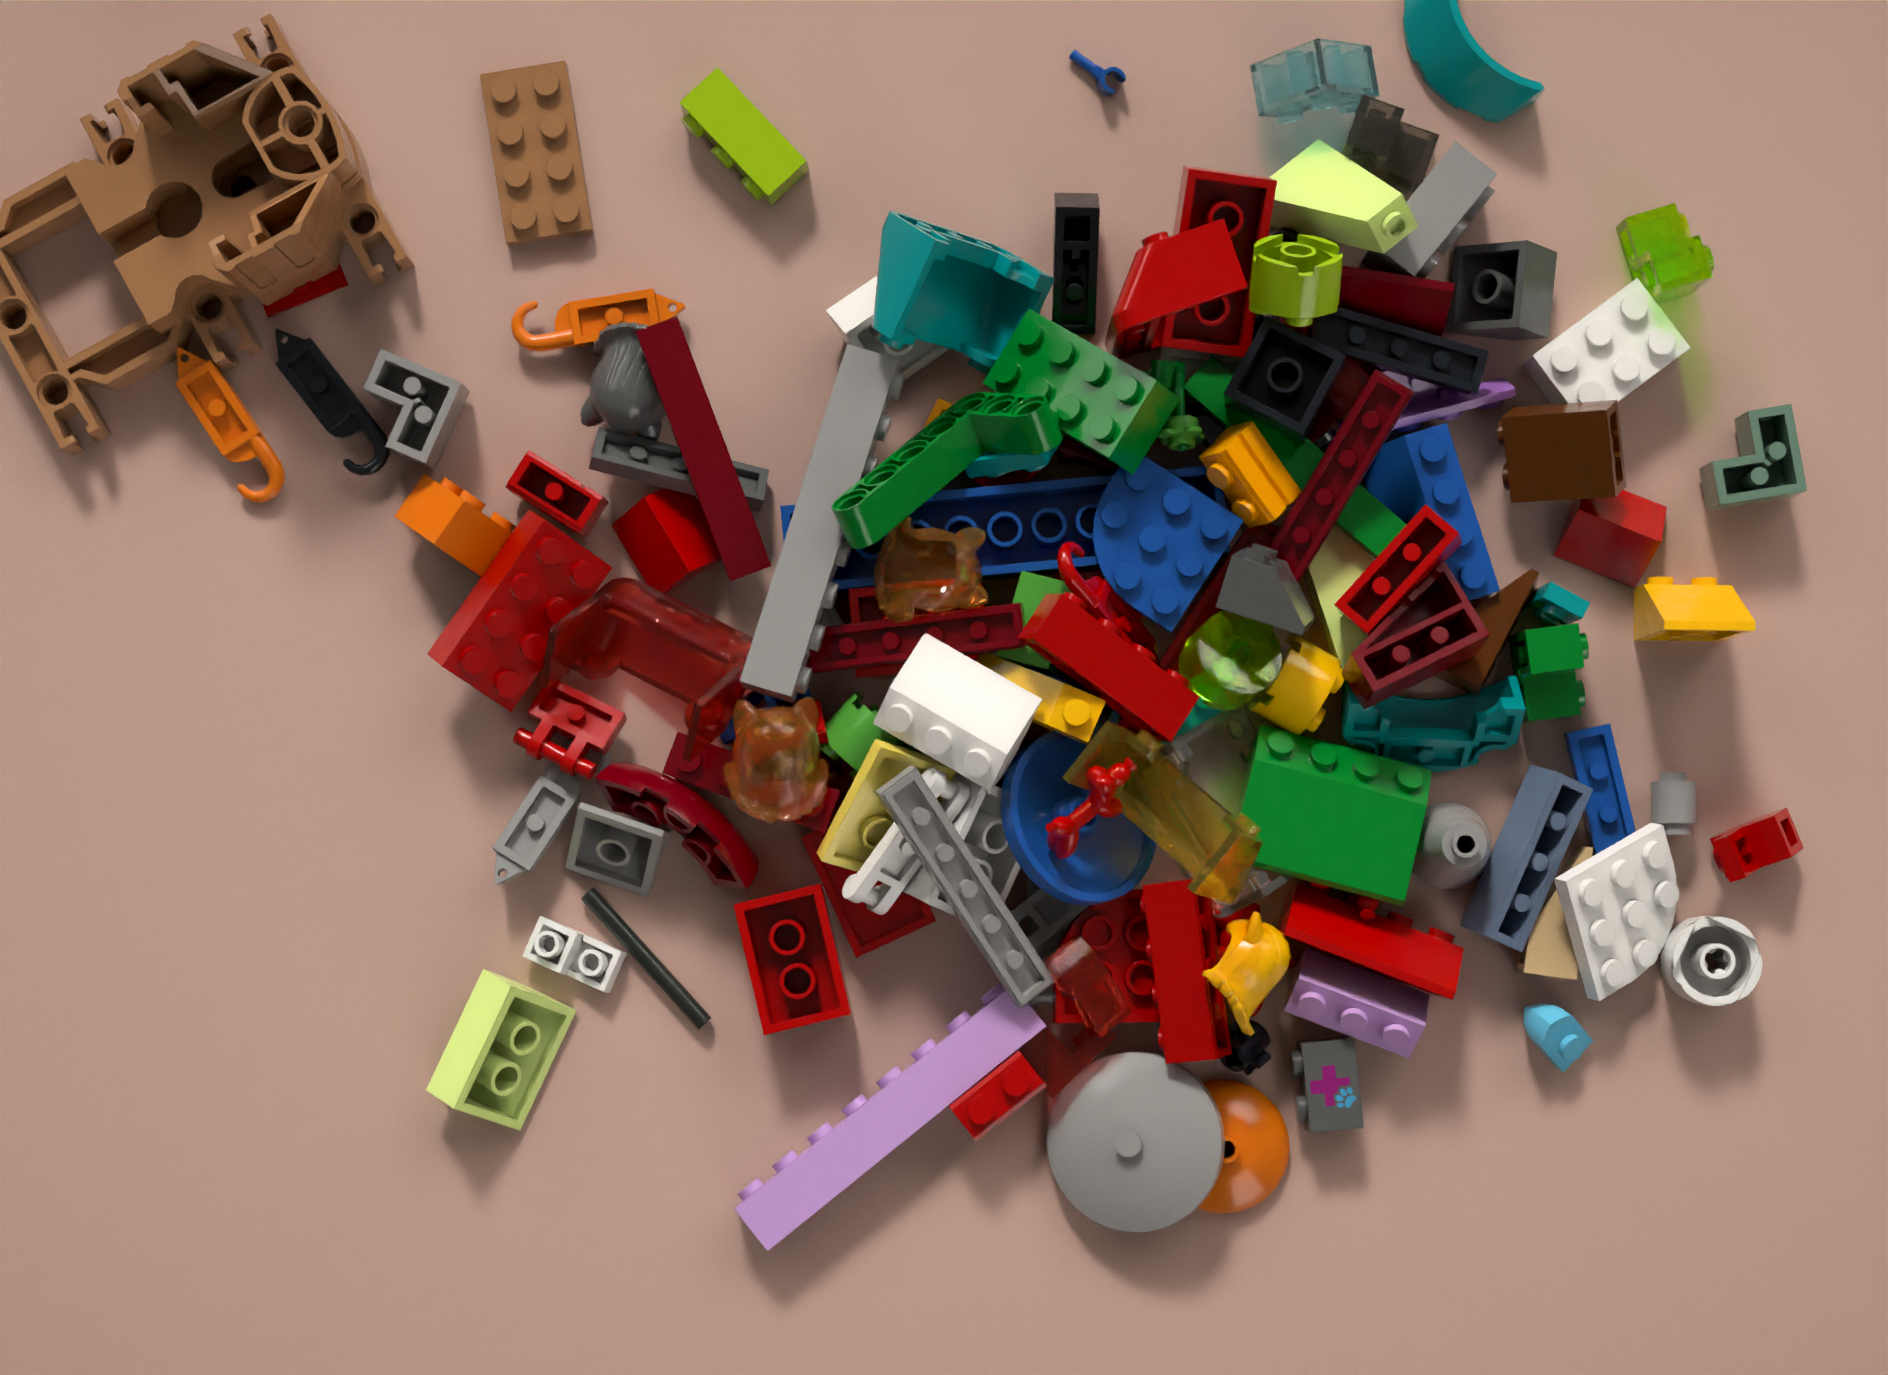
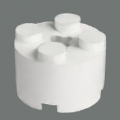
(1730, 945)

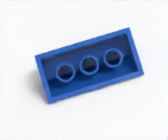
(1426, 471)

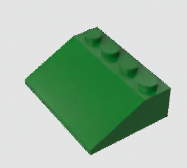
(1334, 813)

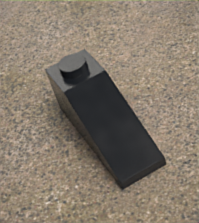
(1075, 261)

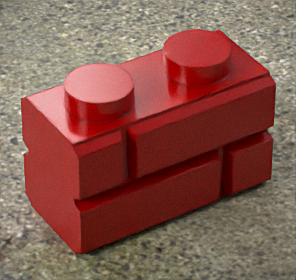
(556, 494)
(997, 1095)

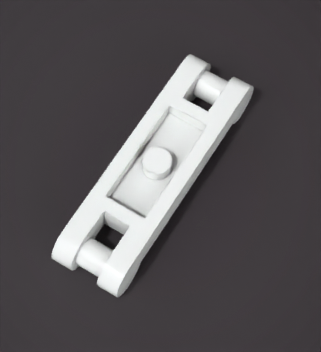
(893, 857)

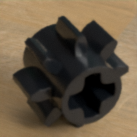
(1247, 1050)

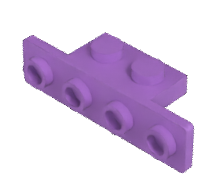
(1443, 403)

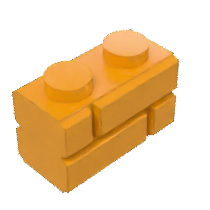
(1249, 474)

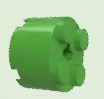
(853, 733)

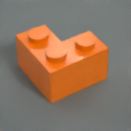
(455, 522)

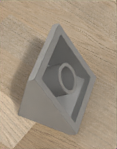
(616, 849)

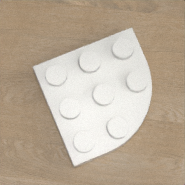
(1620, 909)

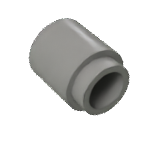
(1674, 803)

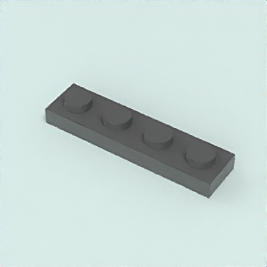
(663, 465)

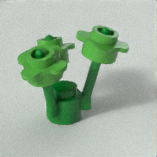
(1181, 428)

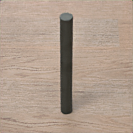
(646, 958)

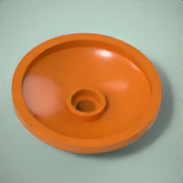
(1258, 1143)

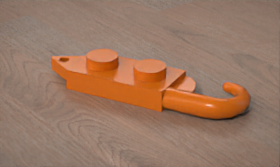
(582, 320)
(227, 420)

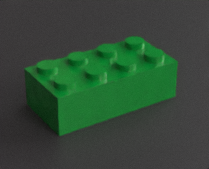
(1088, 390)

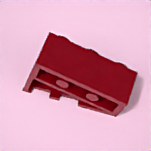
(1418, 640)

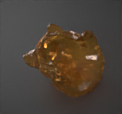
(928, 571)
(776, 761)

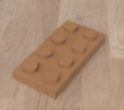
(536, 153)

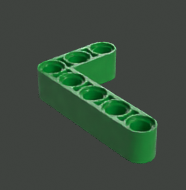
(938, 454)

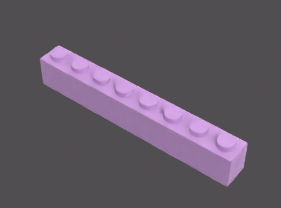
(888, 1117)

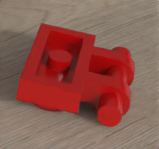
(575, 716)

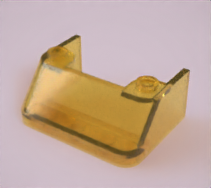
(1175, 812)

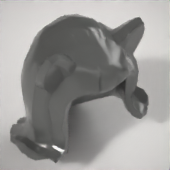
(622, 385)

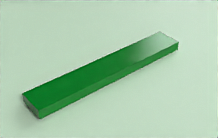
(1364, 517)

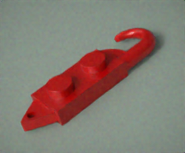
(1102, 599)

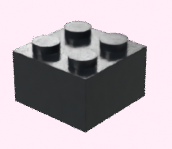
(1284, 379)

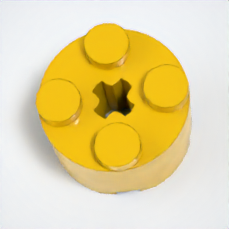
(1301, 687)

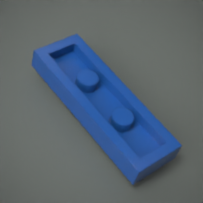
(1598, 767)

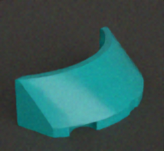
(1458, 66)
(1436, 732)

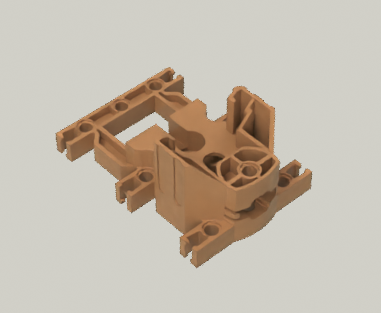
(180, 220)

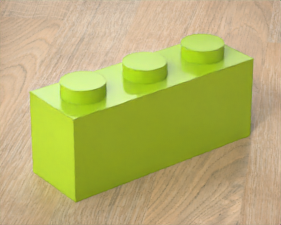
(742, 138)

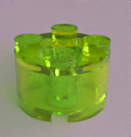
(1230, 660)

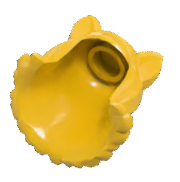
(1250, 966)

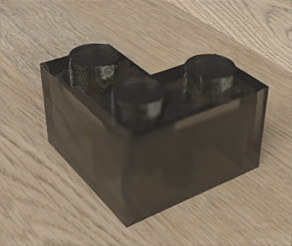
(1388, 146)

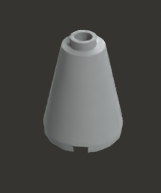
(1437, 856)

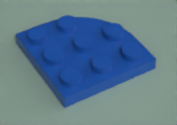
(1158, 540)

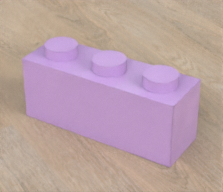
(1357, 1002)

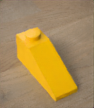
(1063, 706)

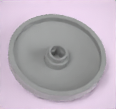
(1135, 1142)

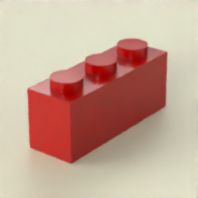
(1398, 570)

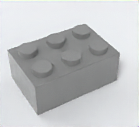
(1451, 191)

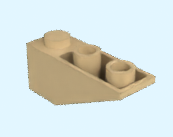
(1549, 943)

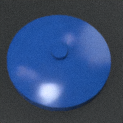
(1109, 853)

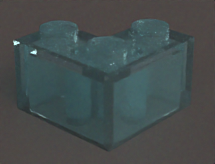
(1314, 77)

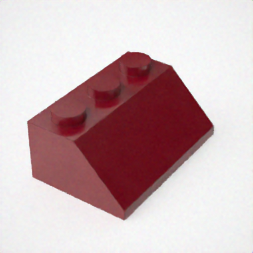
(1396, 298)

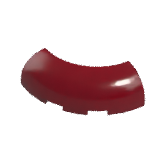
(705, 830)

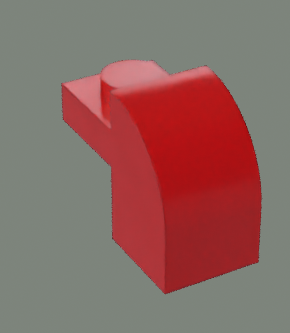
(1756, 844)

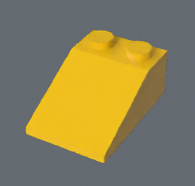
(1688, 611)

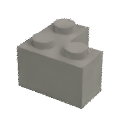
(427, 405)

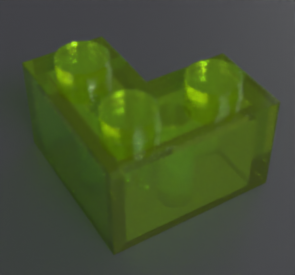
(1663, 254)

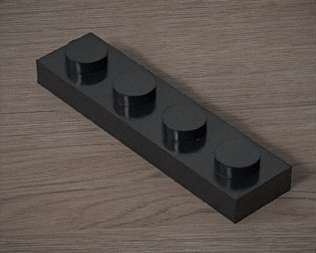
(1402, 350)

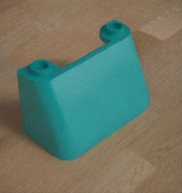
(951, 290)

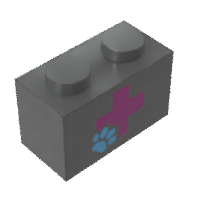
(1327, 1084)

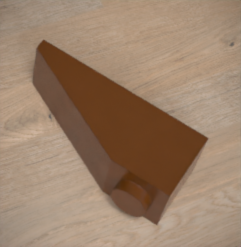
(1499, 617)

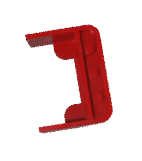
(1170, 278)

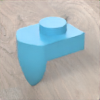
(1555, 1034)

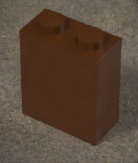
(1562, 451)

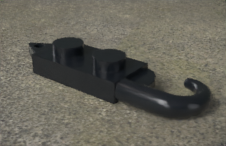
(330, 398)

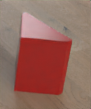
(1612, 536)
(667, 539)

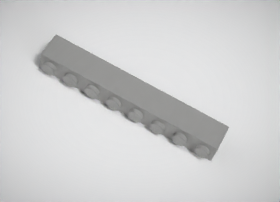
(814, 538)

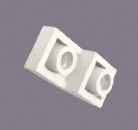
(574, 954)

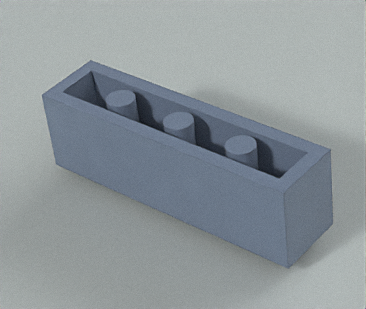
(1526, 857)

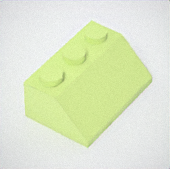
(500, 1050)

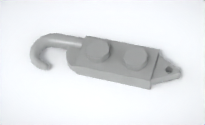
(538, 821)

